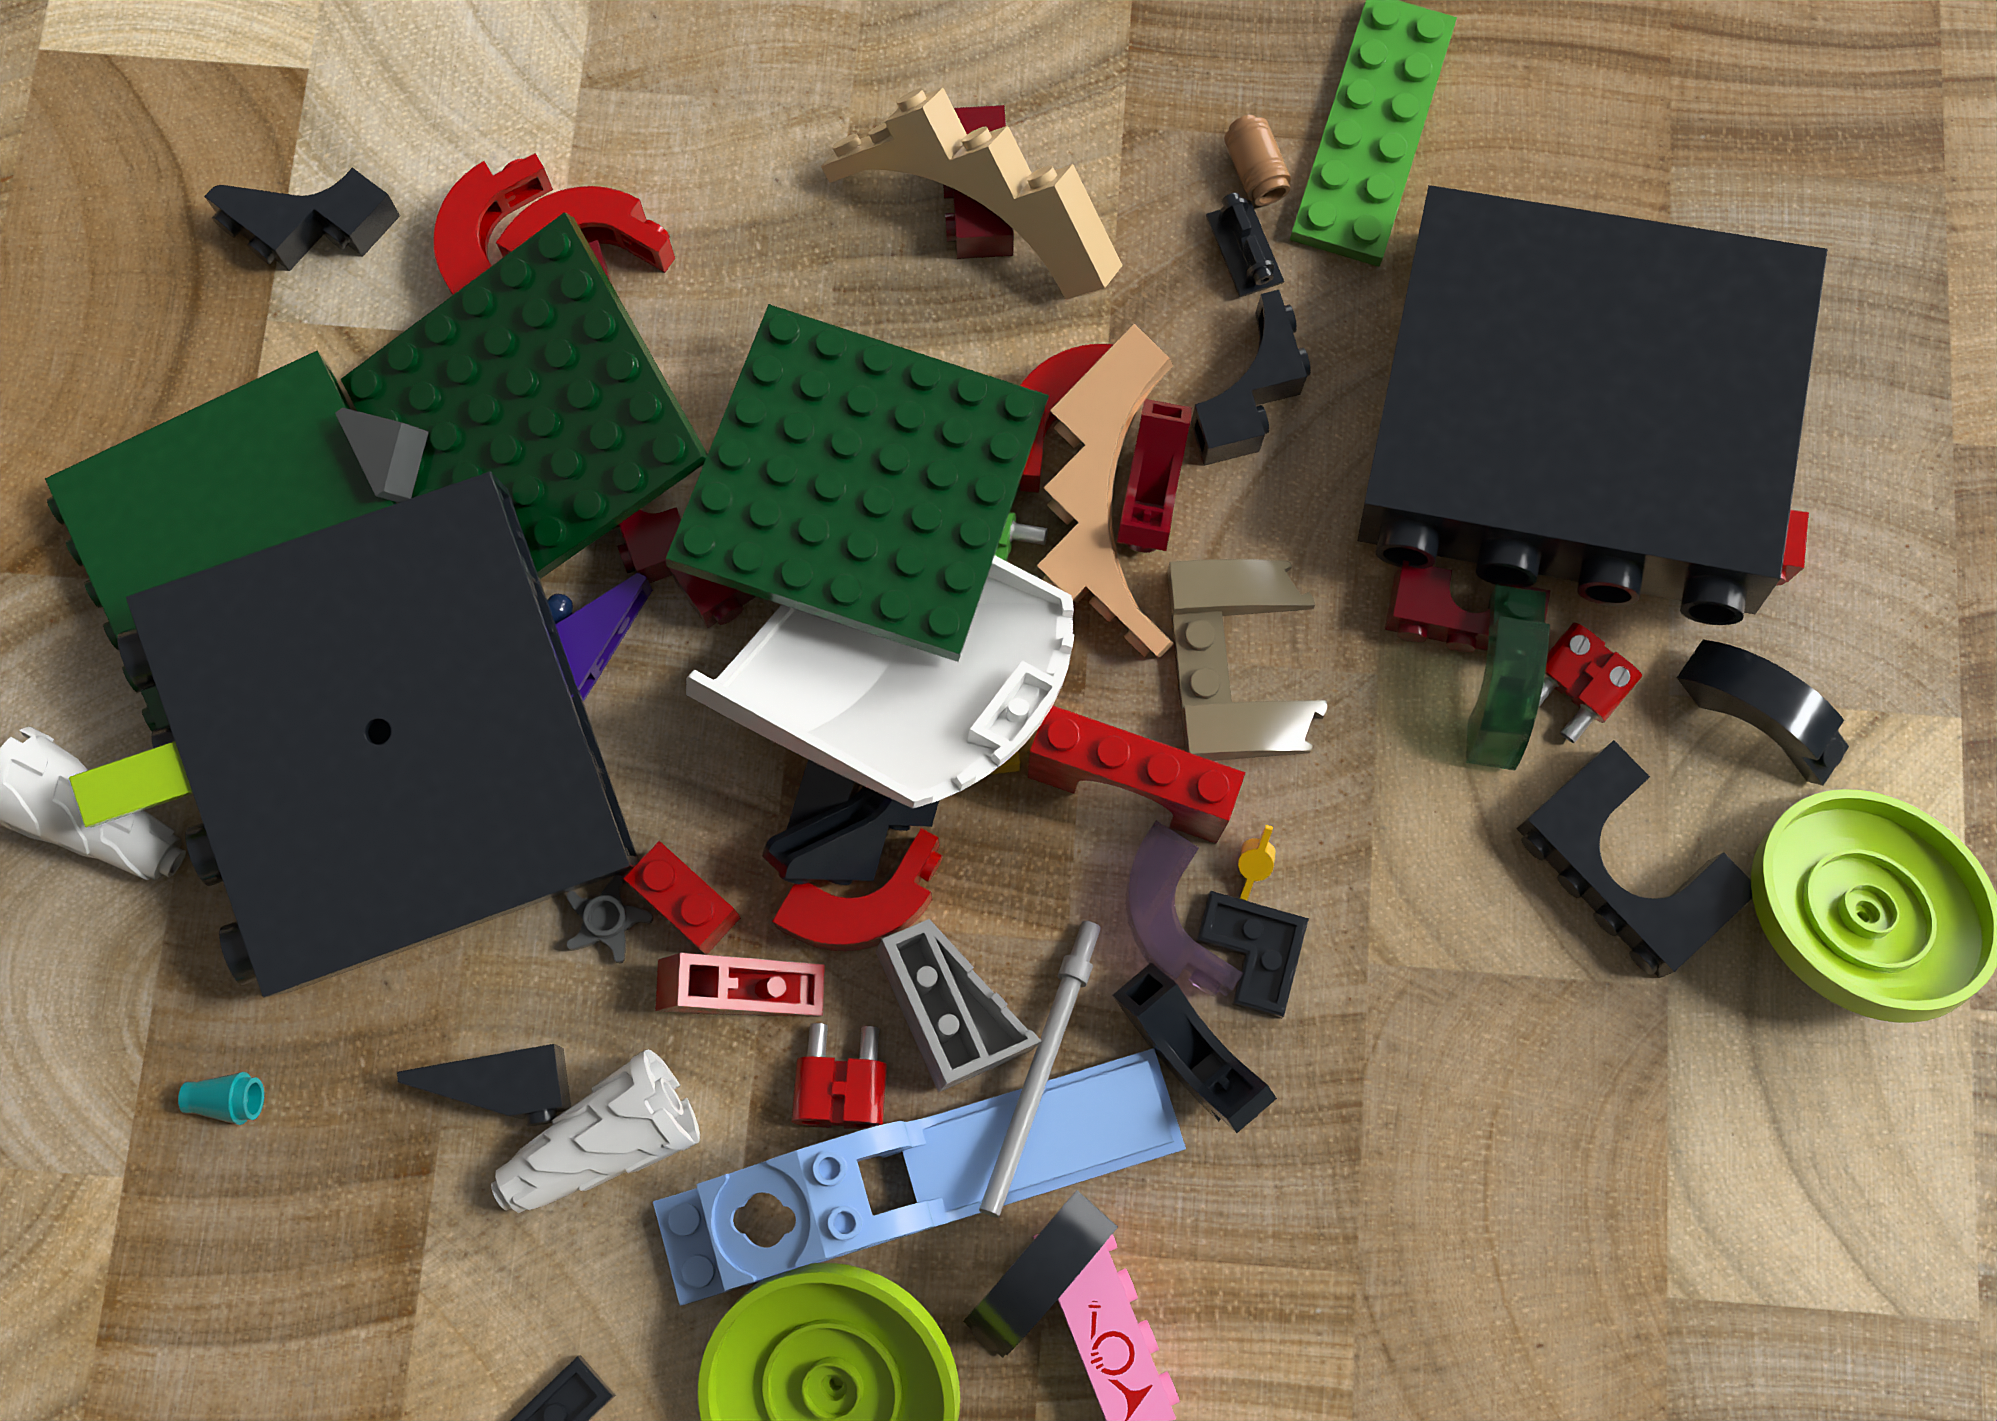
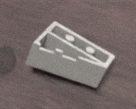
(949, 1007)

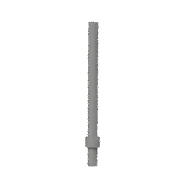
(1073, 974)

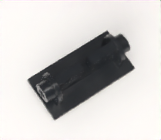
(1244, 246)

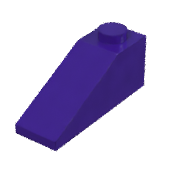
(598, 628)

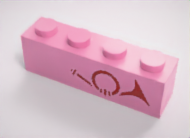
(1114, 1344)

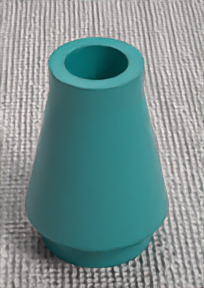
(224, 1098)

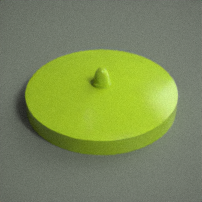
(1876, 905)
(828, 1349)

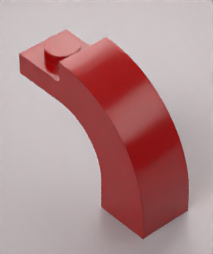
(475, 209)
(602, 216)
(1055, 379)
(863, 921)

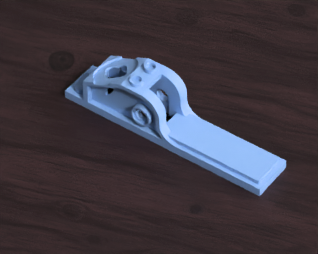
(1081, 1131)

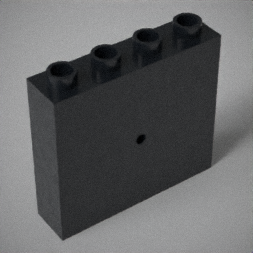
(1596, 403)
(377, 735)

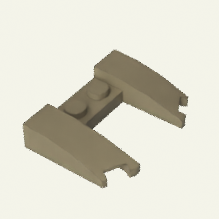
(1211, 722)

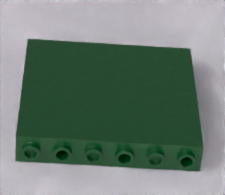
(211, 490)

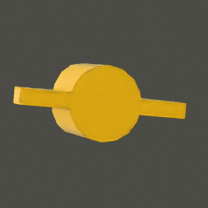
(1256, 860)

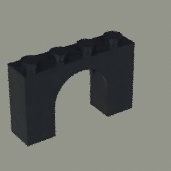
(1657, 929)

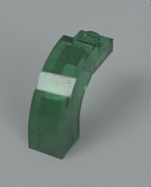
(1512, 679)

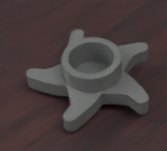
(606, 919)

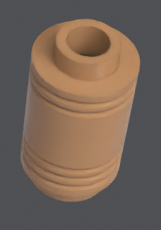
(1257, 160)

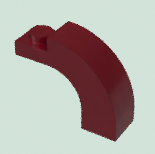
(1154, 476)

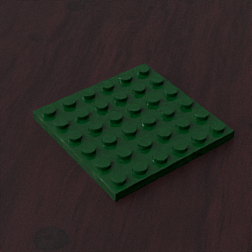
(544, 389)
(859, 482)

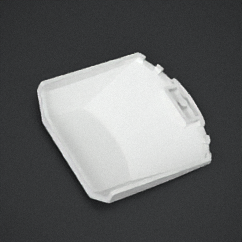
(895, 712)

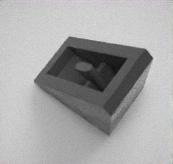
(386, 451)

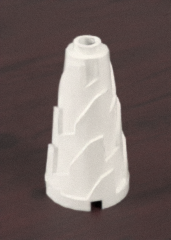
(42, 806)
(615, 1130)

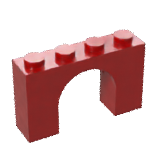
(1189, 786)

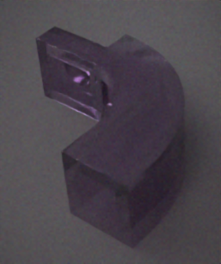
(1154, 918)

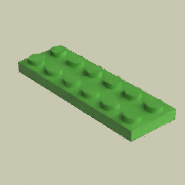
(1373, 130)

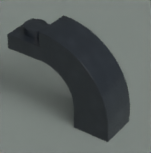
(1770, 699)
(1192, 1050)
(1040, 1275)

